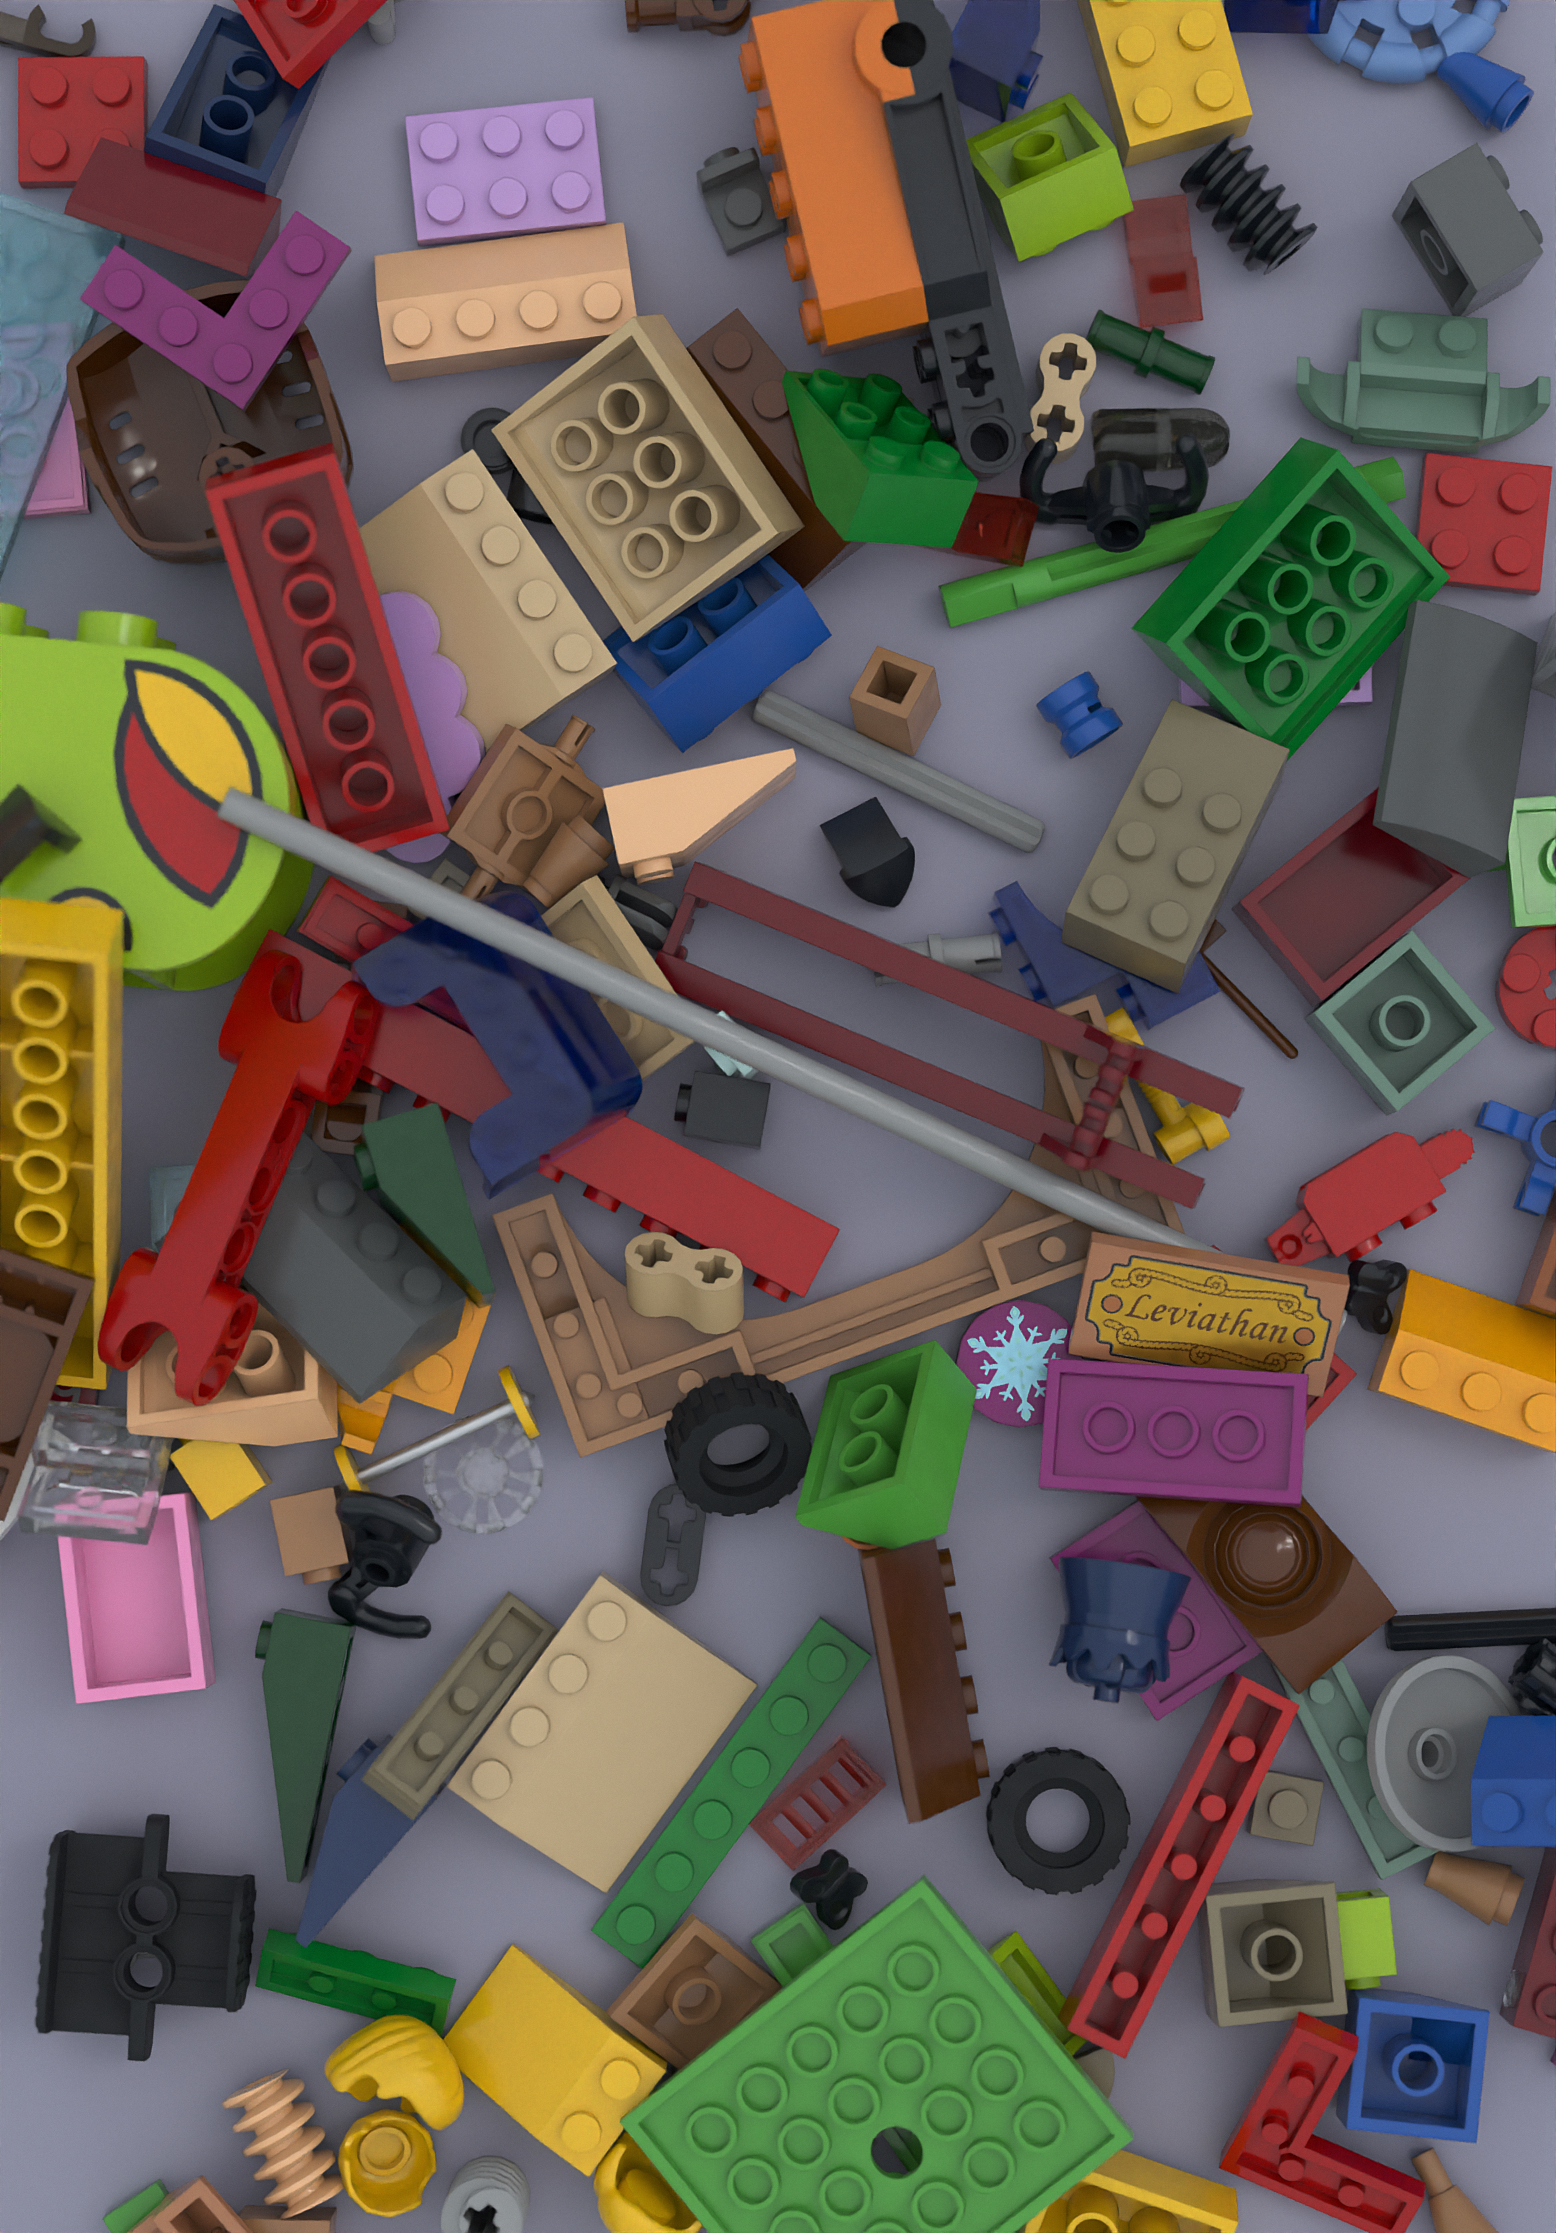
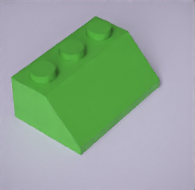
(889, 1449)

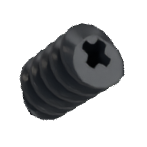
(1246, 206)

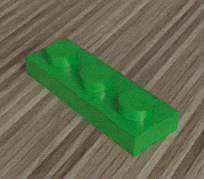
(353, 1980)

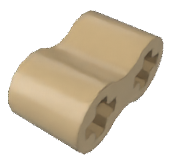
(1062, 397)
(684, 1282)

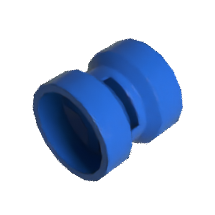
(1079, 714)

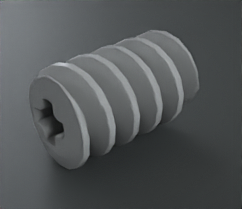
(485, 2182)

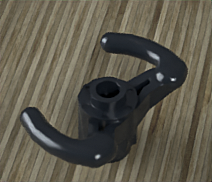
(1115, 496)
(389, 1546)

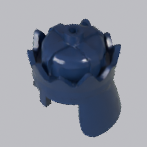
(1116, 1624)

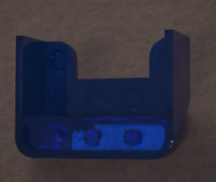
(535, 1028)

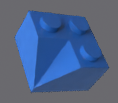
(1413, 2066)

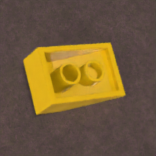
(552, 2059)

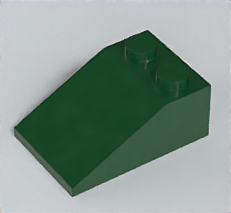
(422, 1190)

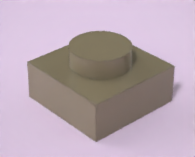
(1286, 1808)

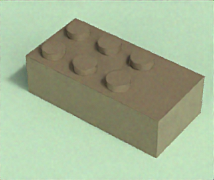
(1174, 846)

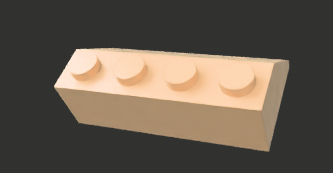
(502, 301)

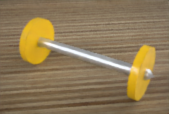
(517, 1402)

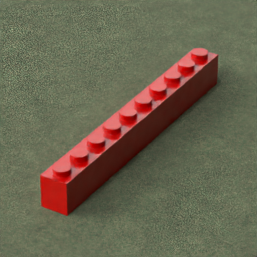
(619, 1164)

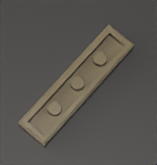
(459, 1705)

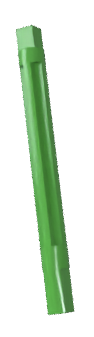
(1092, 566)

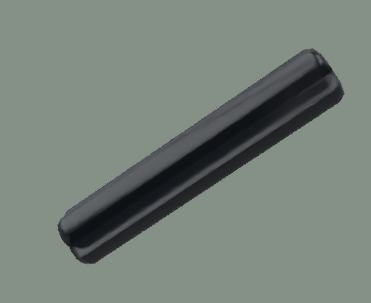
(1470, 1629)

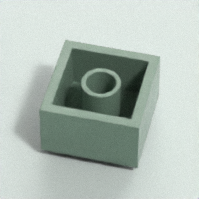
(1400, 1023)

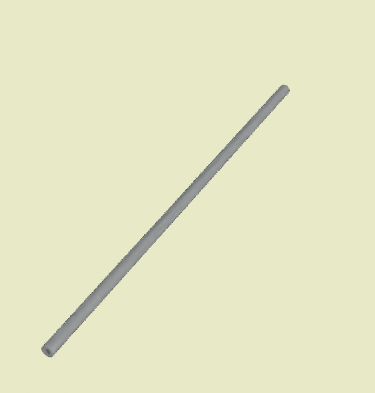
(694, 1021)

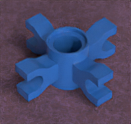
(1540, 1178)

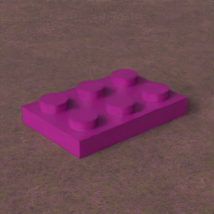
(1203, 1634)

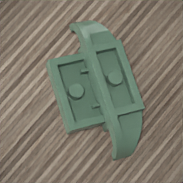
(1421, 386)

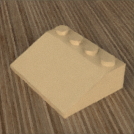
(647, 475)
(494, 597)
(602, 1734)

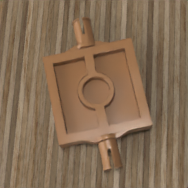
(519, 804)

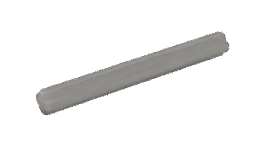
(898, 771)

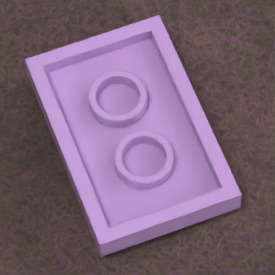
(505, 171)

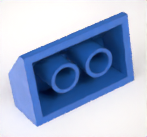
(719, 651)
(1515, 1783)

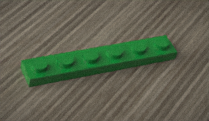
(731, 1792)

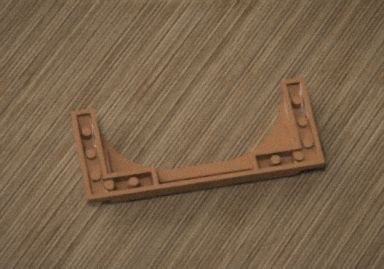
(629, 1371)

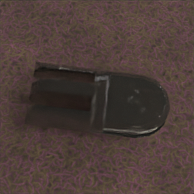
(1150, 436)

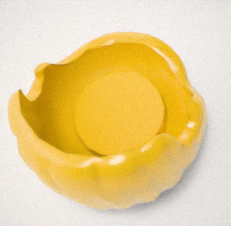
(404, 2060)
(636, 2195)

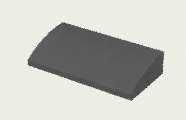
(1455, 737)

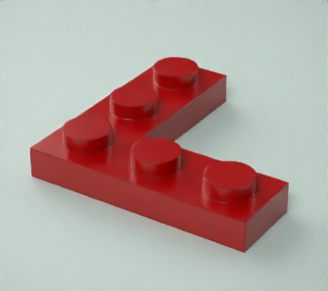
(1279, 2152)

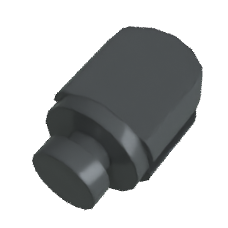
(643, 910)

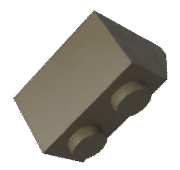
(1271, 1951)

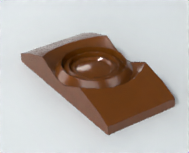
(37, 1324)
(1279, 1578)

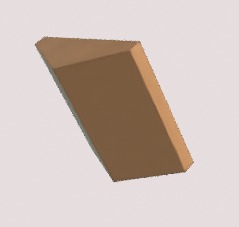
(692, 1992)

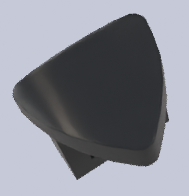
(25, 826)
(871, 854)

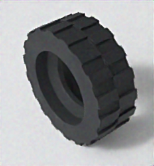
(729, 1404)
(1061, 1870)

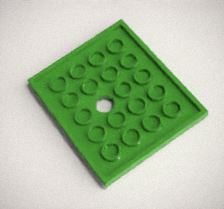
(877, 2034)

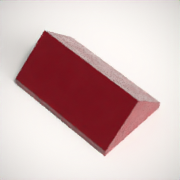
(176, 208)

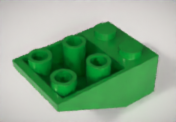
(876, 460)

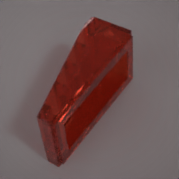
(856, 1765)

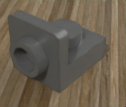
(738, 199)

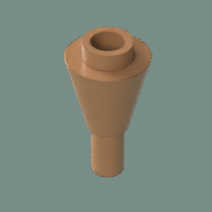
(1448, 2204)

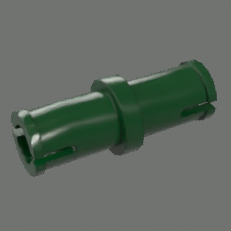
(1150, 352)

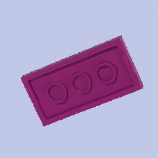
(1174, 1432)

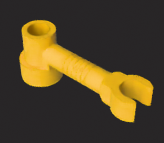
(1183, 1128)

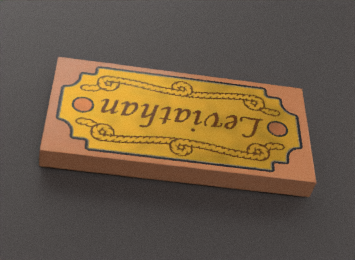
(1206, 1310)

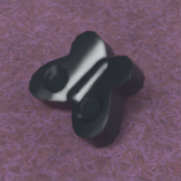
(1370, 1290)
(831, 1886)

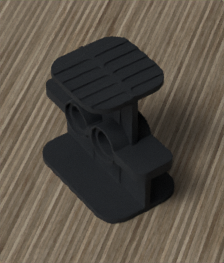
(97, 1931)

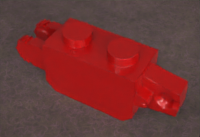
(1367, 1194)

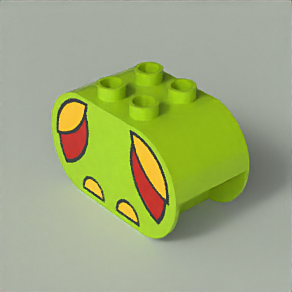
(137, 762)

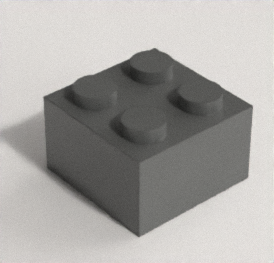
(1468, 230)

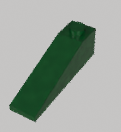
(303, 1698)

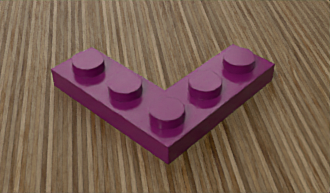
(234, 351)

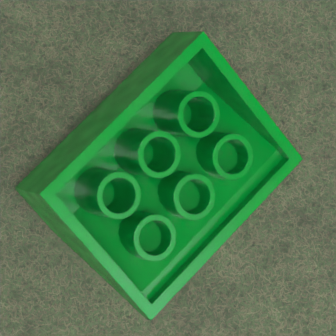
(1292, 597)

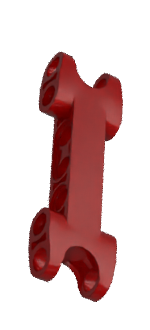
(237, 1177)

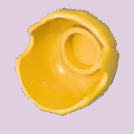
(386, 2162)

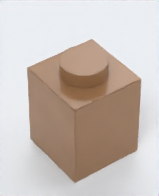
(895, 700)
(311, 1534)

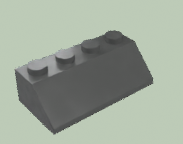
(349, 1278)

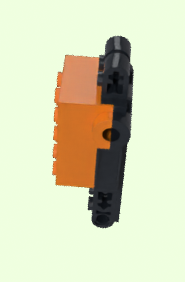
(886, 204)

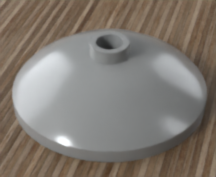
(1443, 1710)

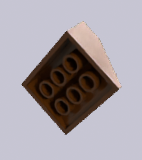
(921, 1677)

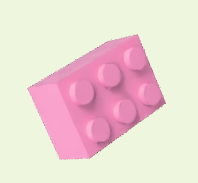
(139, 1609)

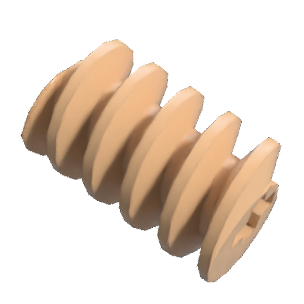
(285, 2142)

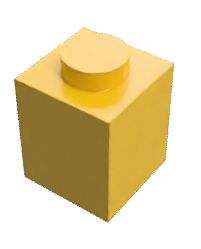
(220, 1473)

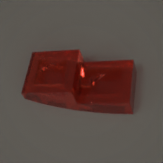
(1162, 262)
(995, 529)

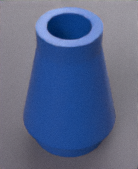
(1487, 89)

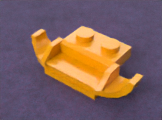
(432, 1382)

